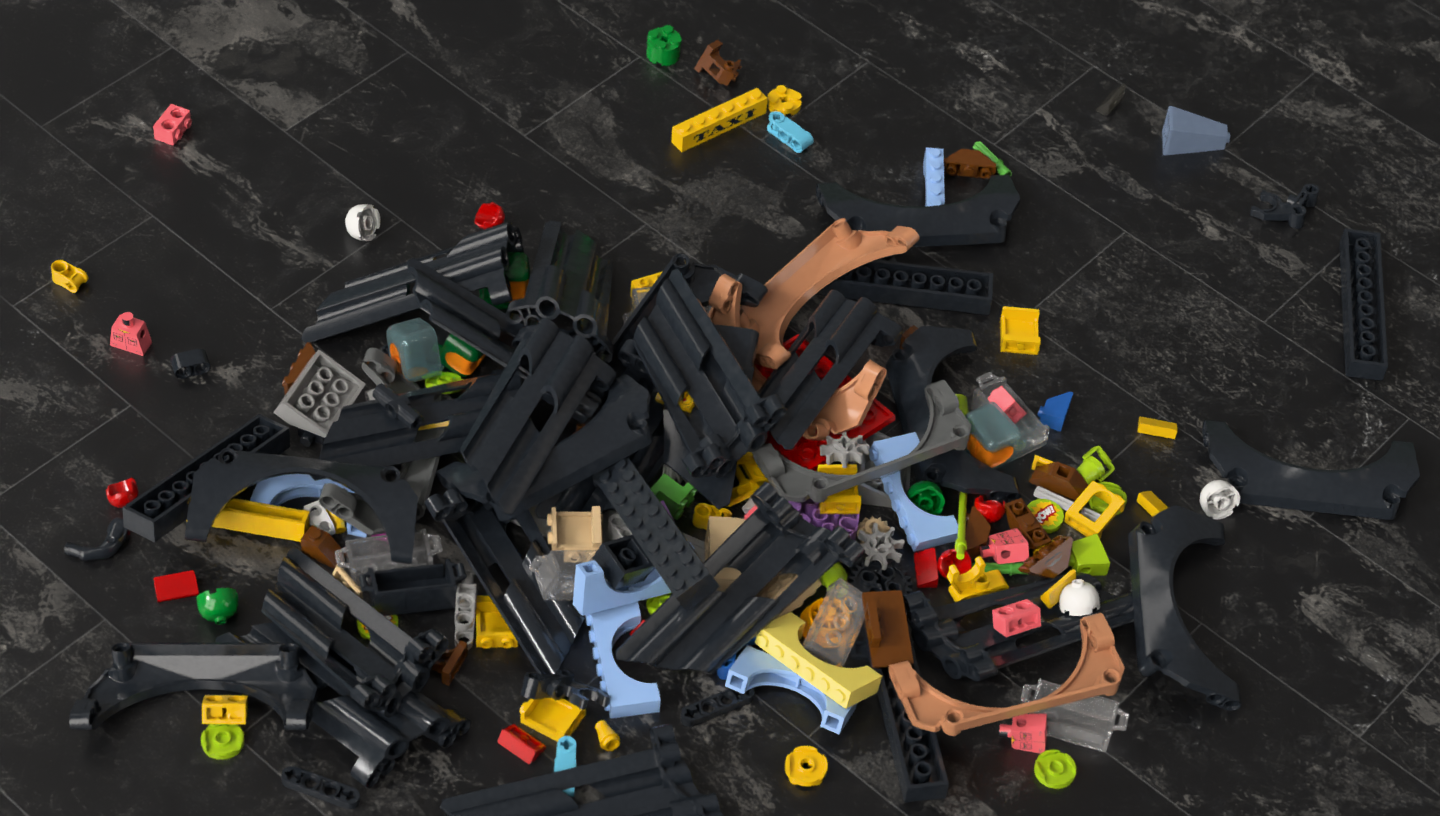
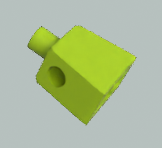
(1089, 556)

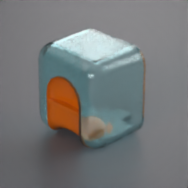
(415, 349)
(993, 436)

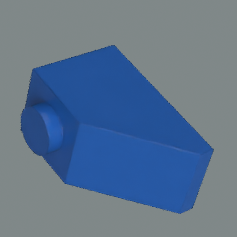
(1055, 411)

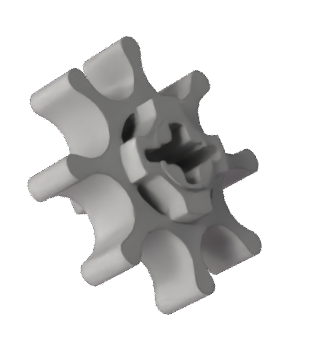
(844, 449)
(880, 546)

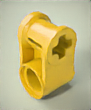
(68, 275)
(703, 511)

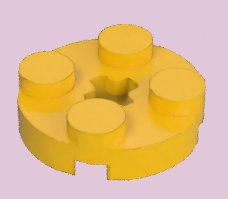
(781, 93)
(806, 777)

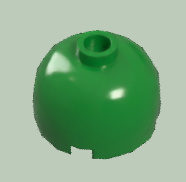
(927, 497)
(218, 606)

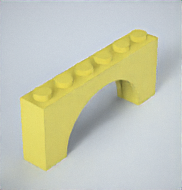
(841, 684)

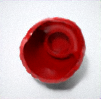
(489, 215)
(122, 492)
(991, 509)
(949, 558)

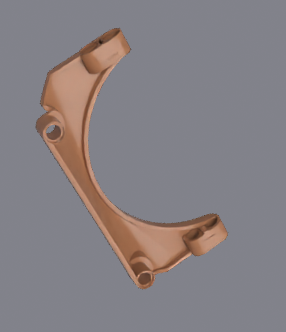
(820, 263)
(846, 406)
(1096, 674)

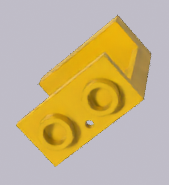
(1083, 524)

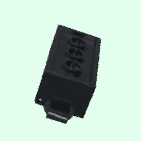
(413, 588)

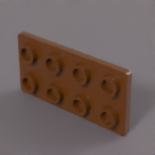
(887, 628)

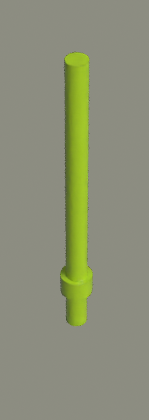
(961, 543)

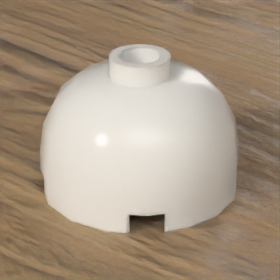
(362, 222)
(1219, 499)
(1079, 598)

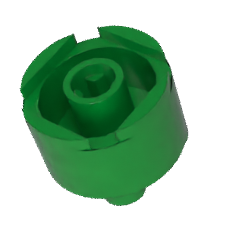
(663, 45)

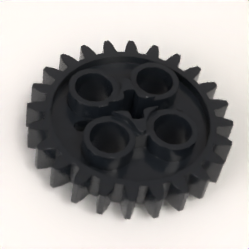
(891, 579)

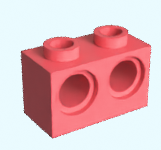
(172, 124)
(1007, 404)
(1016, 618)

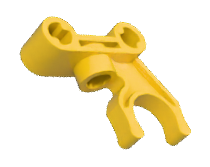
(975, 581)

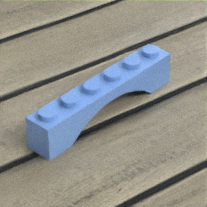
(934, 176)

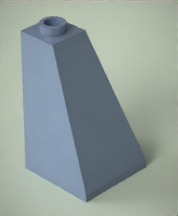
(1192, 133)

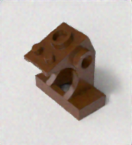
(727, 68)
(453, 661)

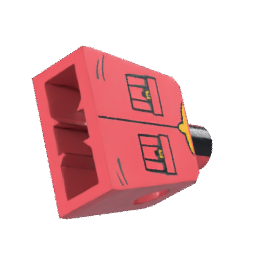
(130, 334)
(1006, 547)
(1027, 732)

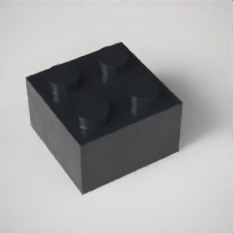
(623, 562)

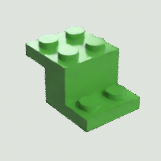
(674, 495)

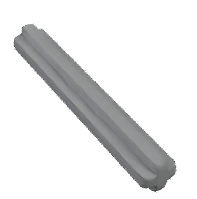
(1064, 503)

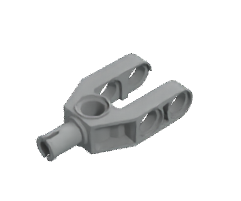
(465, 609)

